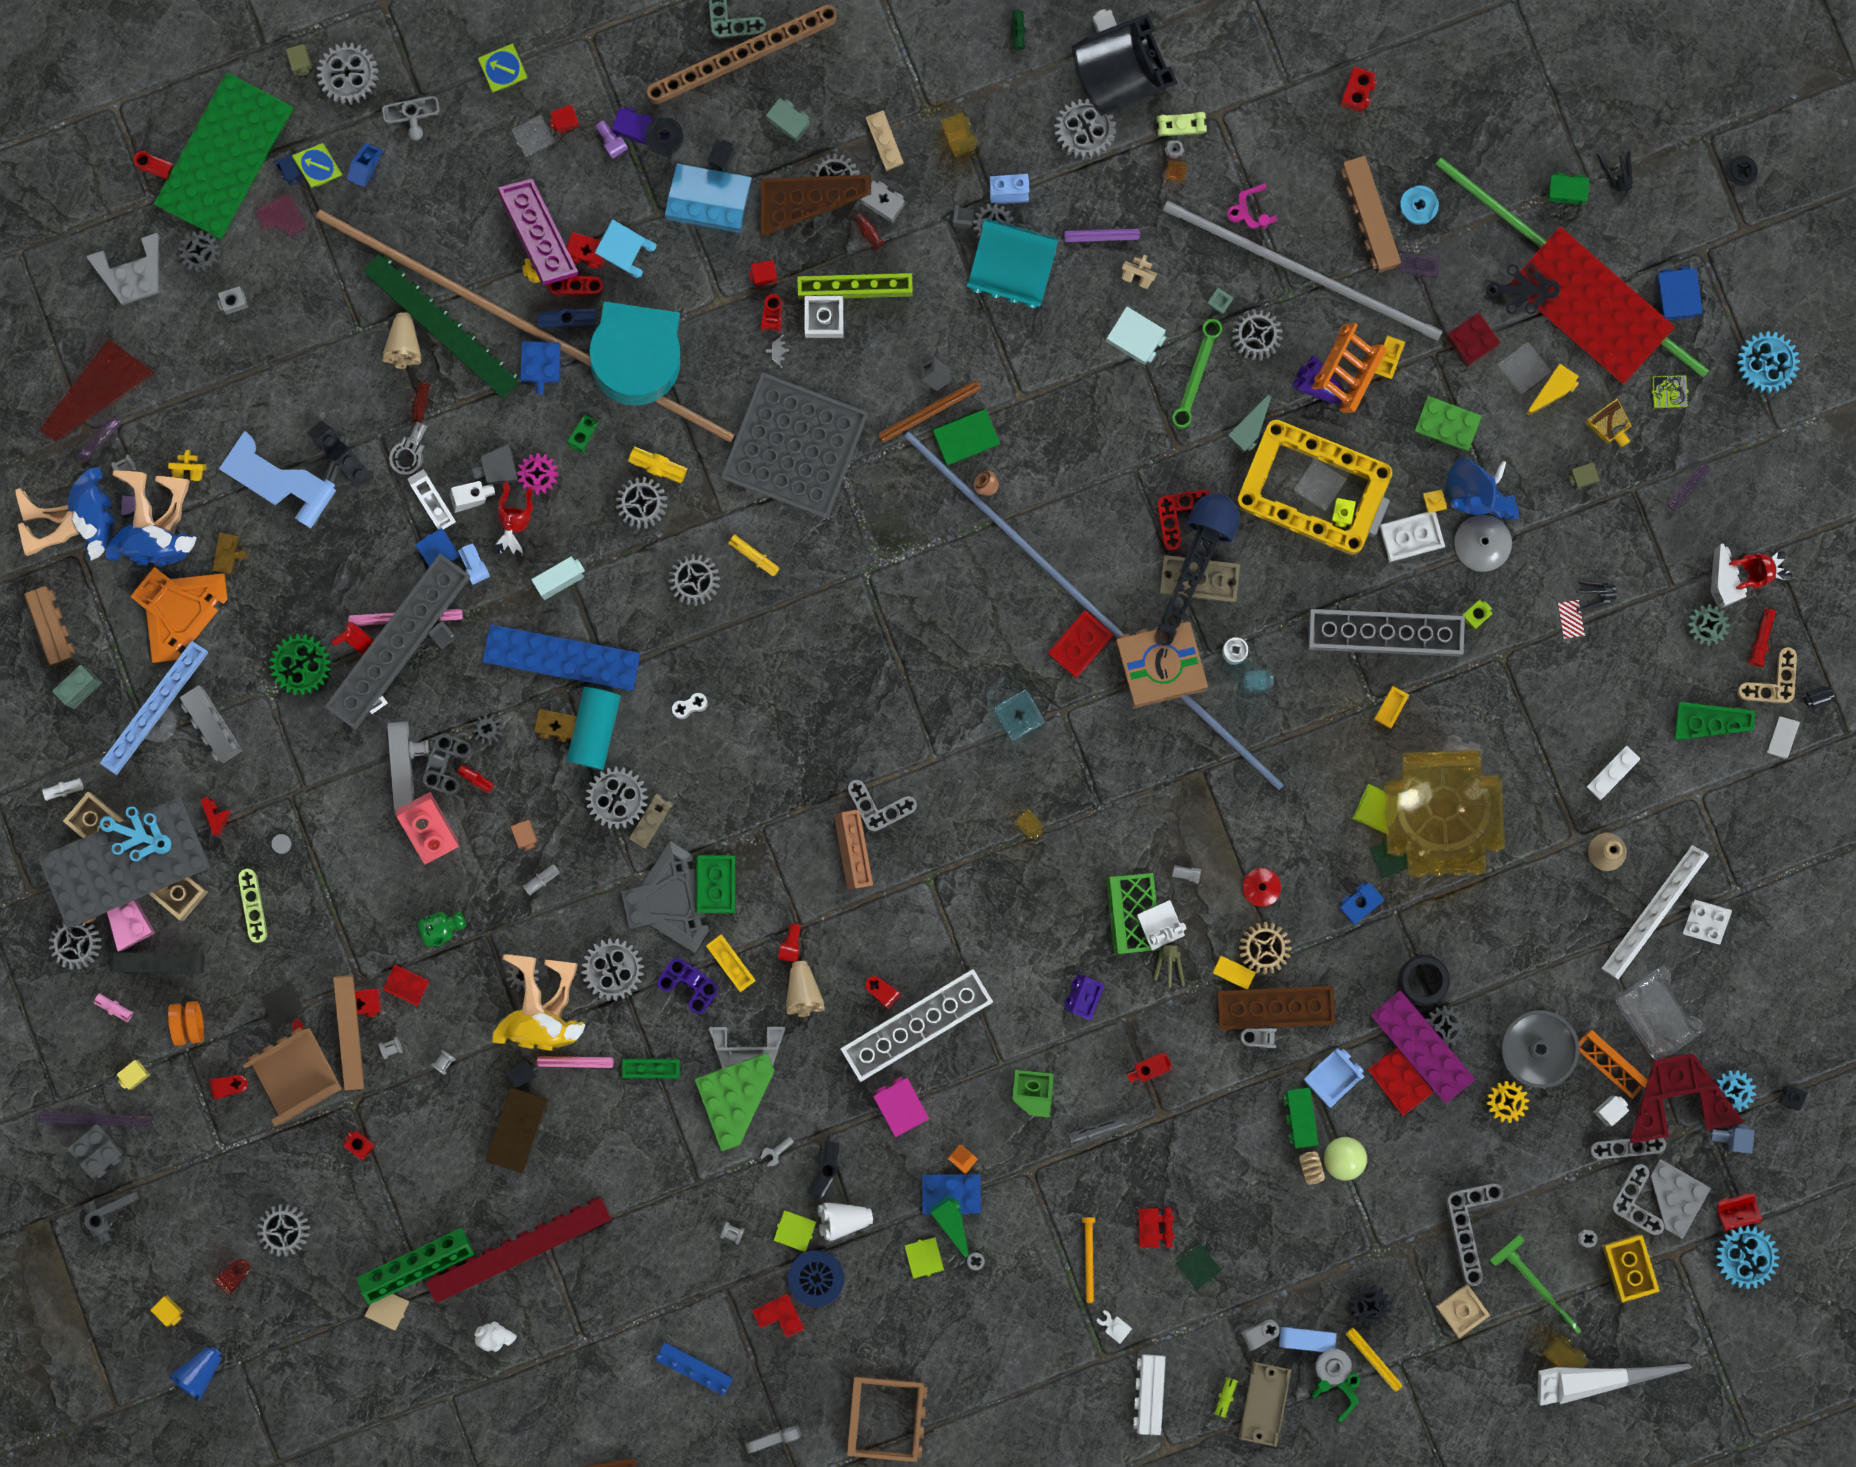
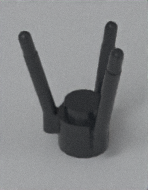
(1624, 181)
(1605, 592)

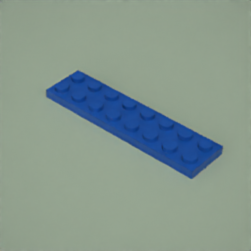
(561, 657)

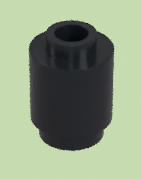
(1819, 697)

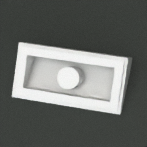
(1783, 737)

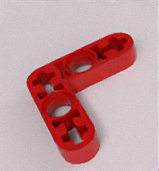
(1175, 507)

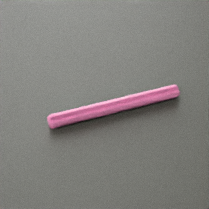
(376, 619)

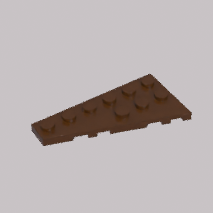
(801, 198)

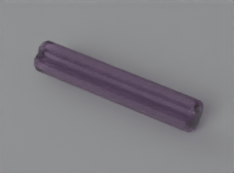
(99, 439)
(1688, 487)

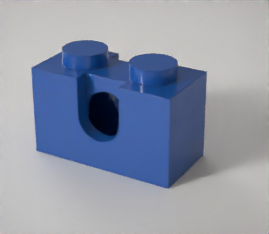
(1372, 900)

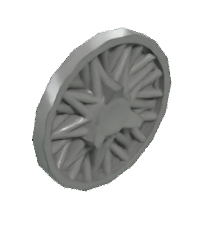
(1333, 1366)

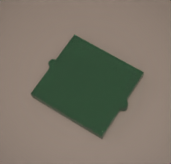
(1387, 862)
(1198, 1266)

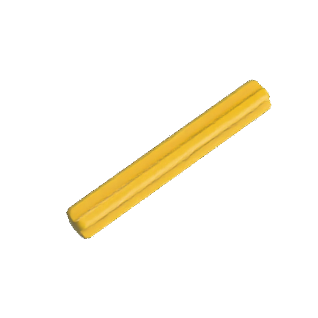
(1374, 1360)

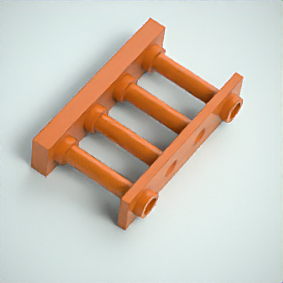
(1365, 372)

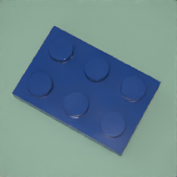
(962, 1186)

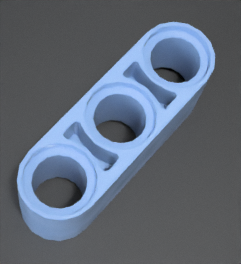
(1307, 1339)

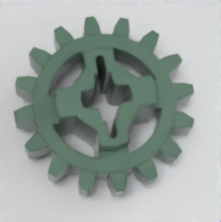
(1706, 618)

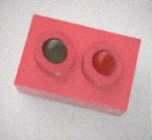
(427, 828)

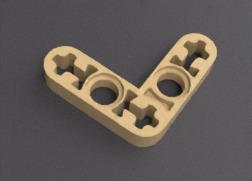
(1775, 689)

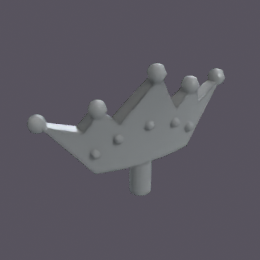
(777, 350)

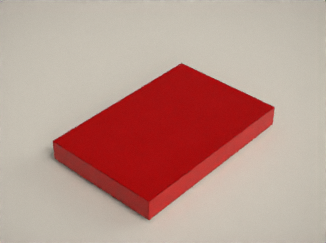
(1080, 644)

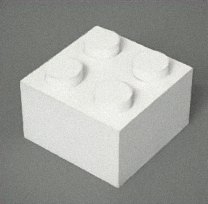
(824, 317)

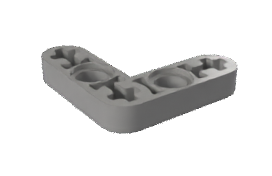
(873, 812)
(1631, 1207)
(781, 1436)

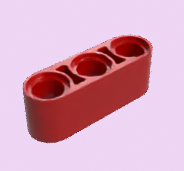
(584, 290)

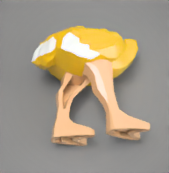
(539, 1023)

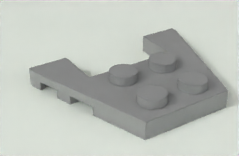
(134, 279)
(733, 1055)

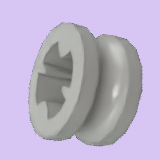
(976, 1255)

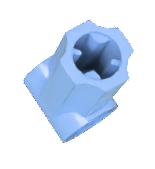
(473, 564)

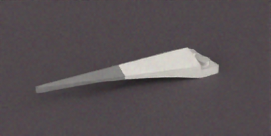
(1570, 1384)

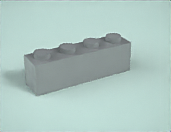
(211, 724)

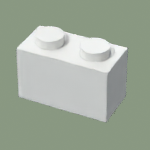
(1611, 1110)

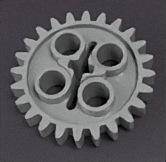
(348, 90)
(1069, 135)
(632, 806)
(628, 963)

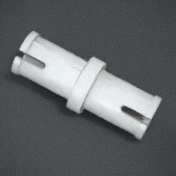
(62, 789)

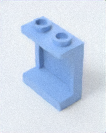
(1009, 189)
(1334, 1077)

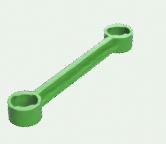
(1196, 374)

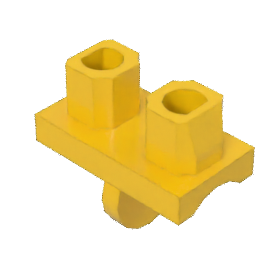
(196, 470)

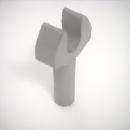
(777, 1151)

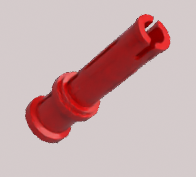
(1760, 646)

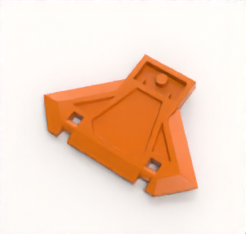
(177, 609)

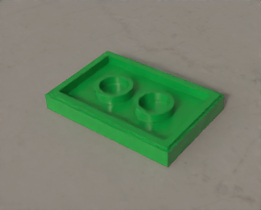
(966, 437)
(715, 884)

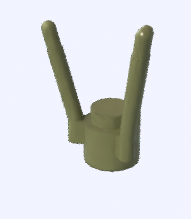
(1169, 954)

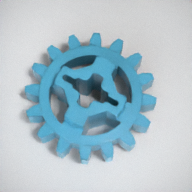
(1732, 1082)

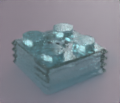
(1023, 703)

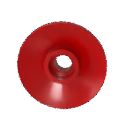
(1254, 894)

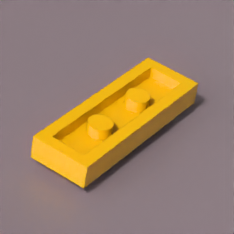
(730, 963)

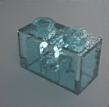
(1258, 681)

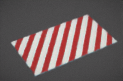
(1571, 619)

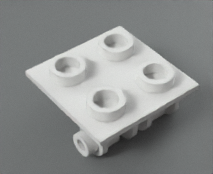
(1707, 921)
(1161, 925)

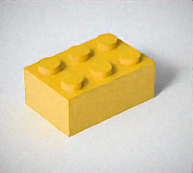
(1630, 1268)

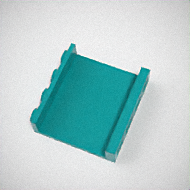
(1012, 263)

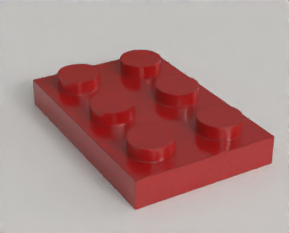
(1400, 1081)

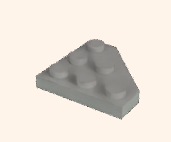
(1677, 1197)

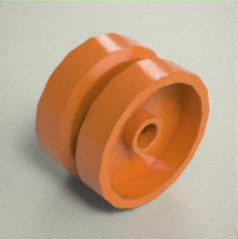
(186, 1023)

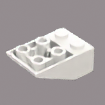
(1725, 579)

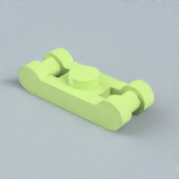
(1181, 124)

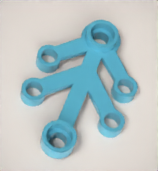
(138, 835)

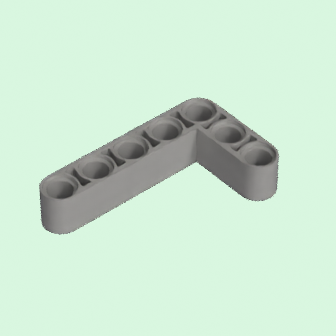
(1470, 1246)

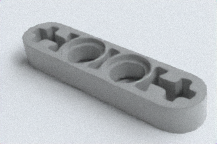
(1627, 1151)

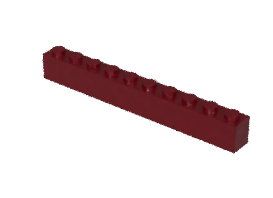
(522, 1249)

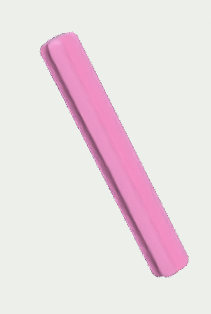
(592, 1062)

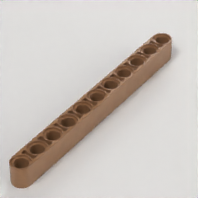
(747, 46)

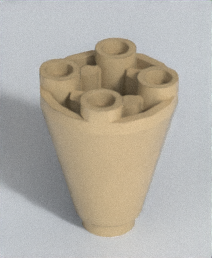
(402, 343)
(1600, 854)
(803, 991)

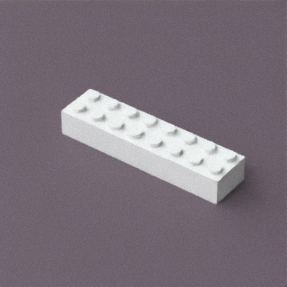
(916, 1025)

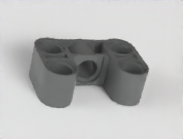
(438, 761)

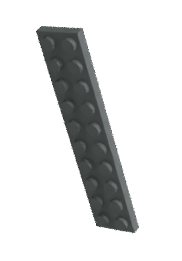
(397, 641)

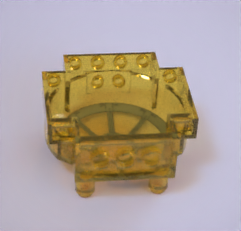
(1444, 813)

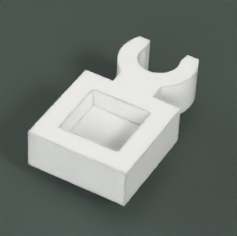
(1116, 1328)

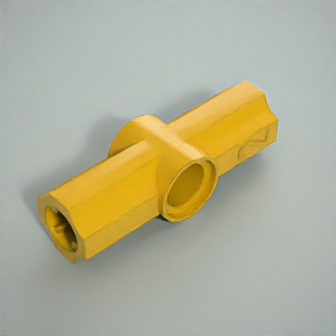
(657, 465)

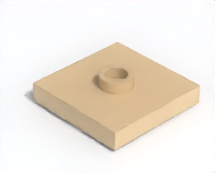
(1463, 1310)

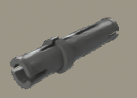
(1097, 1130)

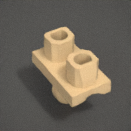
(1146, 275)

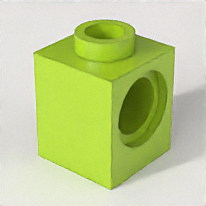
(1473, 622)

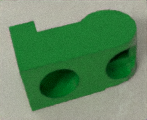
(583, 434)

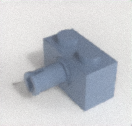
(1737, 1138)

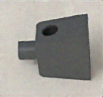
(497, 467)

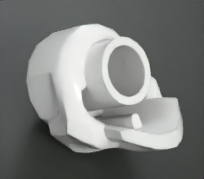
(493, 1336)

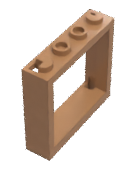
(918, 1430)

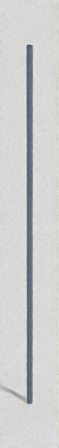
(1081, 599)

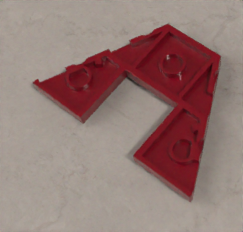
(1678, 1077)

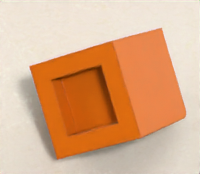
(962, 1158)

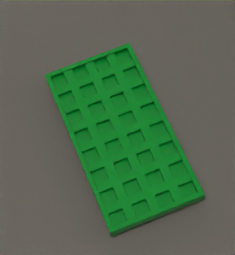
(223, 156)

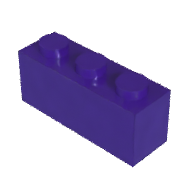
(633, 125)

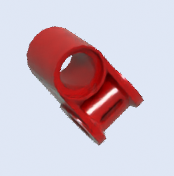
(772, 314)
(884, 994)
(225, 1086)

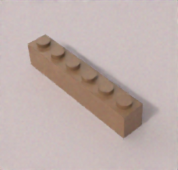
(1371, 214)

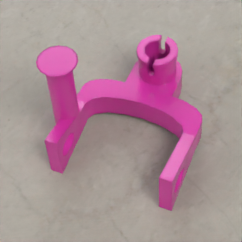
(1243, 213)

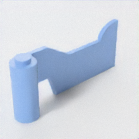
(275, 483)

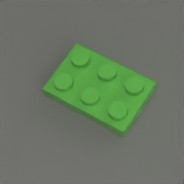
(1447, 423)

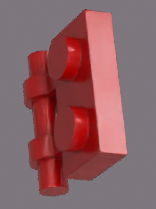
(1149, 1228)

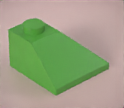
(1033, 1092)

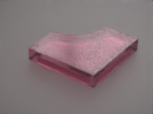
(282, 214)

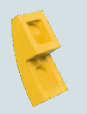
(1390, 359)

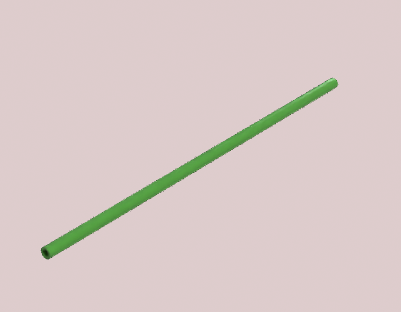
(1539, 241)

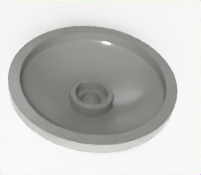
(1473, 552)

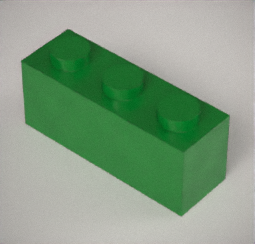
(1300, 1118)

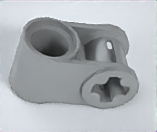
(1261, 1037)
(1256, 1335)

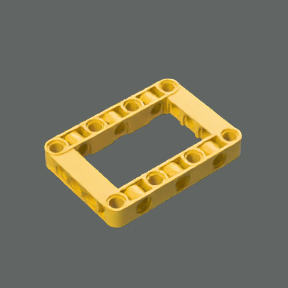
(1326, 452)

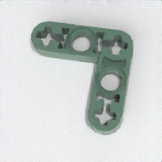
(723, 20)

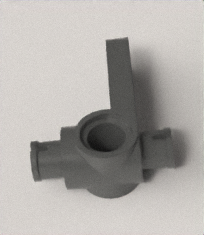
(101, 1230)

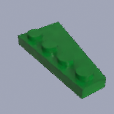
(1708, 720)

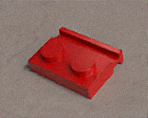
(406, 985)

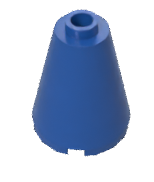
(197, 1372)

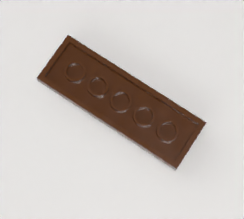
(1276, 1007)

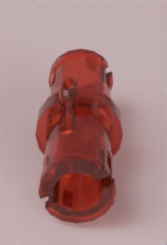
(869, 231)
(421, 402)

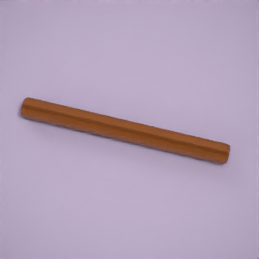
(929, 411)

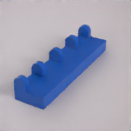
(694, 1368)

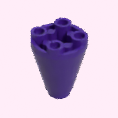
(1306, 380)

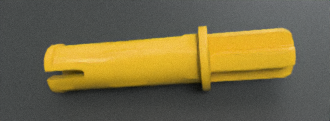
(754, 555)

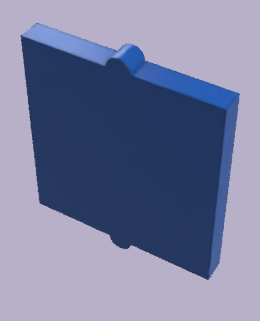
(437, 544)

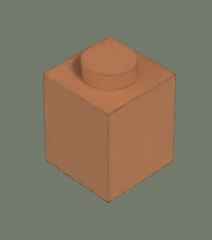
(525, 835)

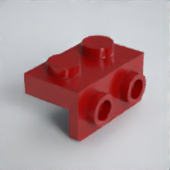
(1738, 1211)

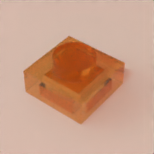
(1176, 171)

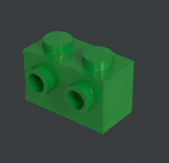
(1568, 189)

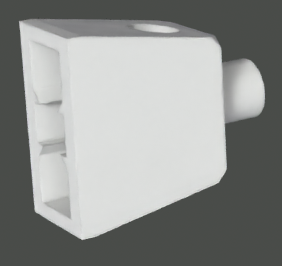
(462, 498)

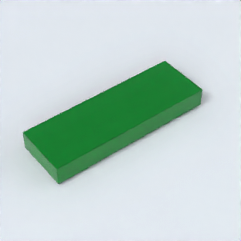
(651, 1068)

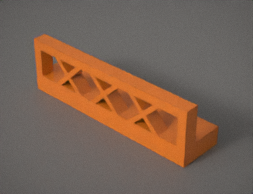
(1613, 1056)

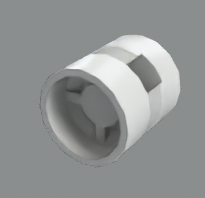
(1235, 651)

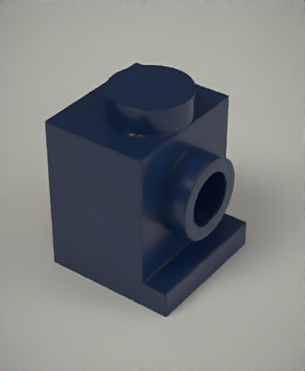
(289, 170)

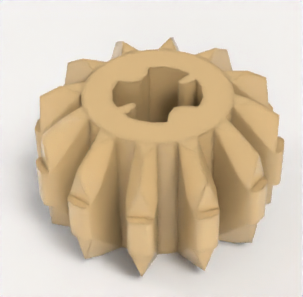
(1312, 1167)

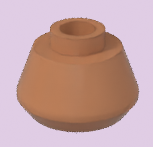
(986, 483)

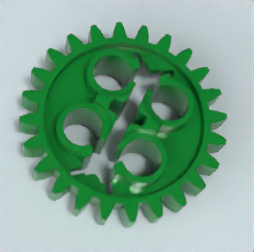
(291, 650)

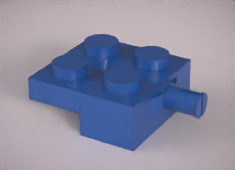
(540, 363)

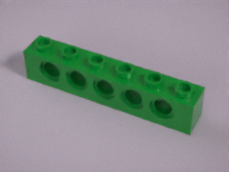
(415, 1266)

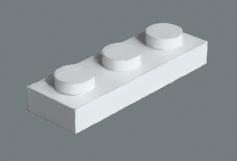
(1613, 773)

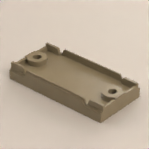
(1213, 584)
(1264, 1404)

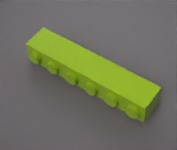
(856, 285)

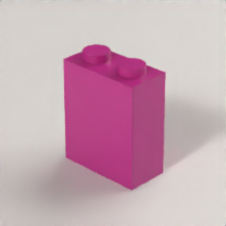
(900, 1106)

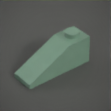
(1248, 431)

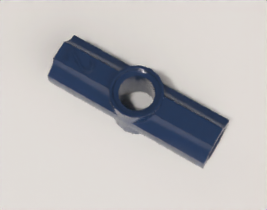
(580, 318)

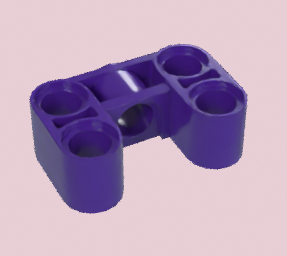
(692, 978)

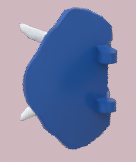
(1475, 491)

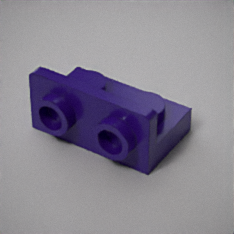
(1083, 996)

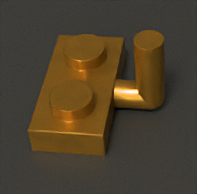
(227, 553)

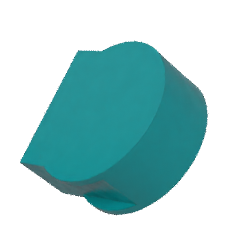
(635, 353)

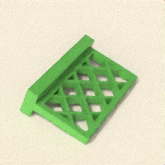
(1117, 911)

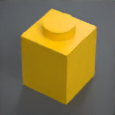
(167, 1311)

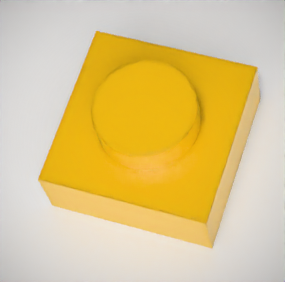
(1434, 501)

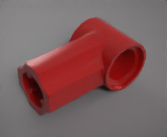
(154, 165)

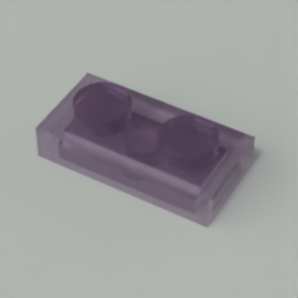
(1419, 265)

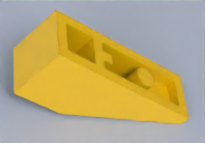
(1556, 387)

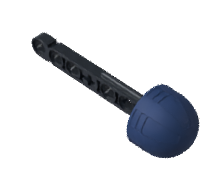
(1215, 520)

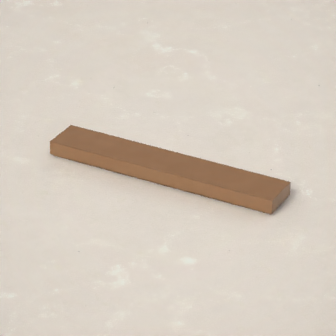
(348, 1032)

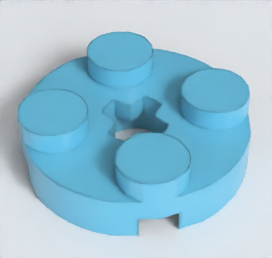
(1428, 199)

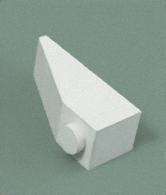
(431, 500)

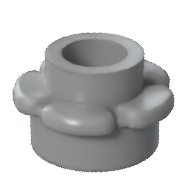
(1174, 144)

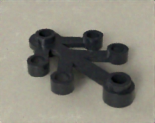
(1527, 289)

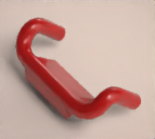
(355, 637)

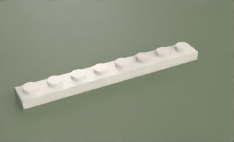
(1655, 912)

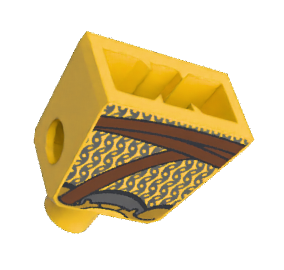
(1611, 424)

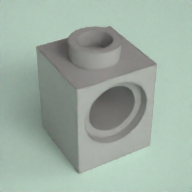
(240, 303)

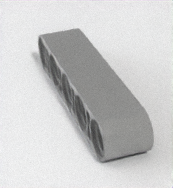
(400, 764)

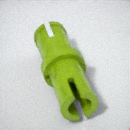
(1225, 1397)

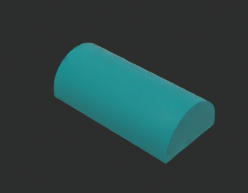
(593, 728)

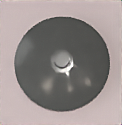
(1540, 1049)

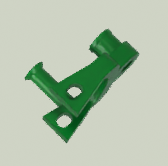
(1346, 1387)

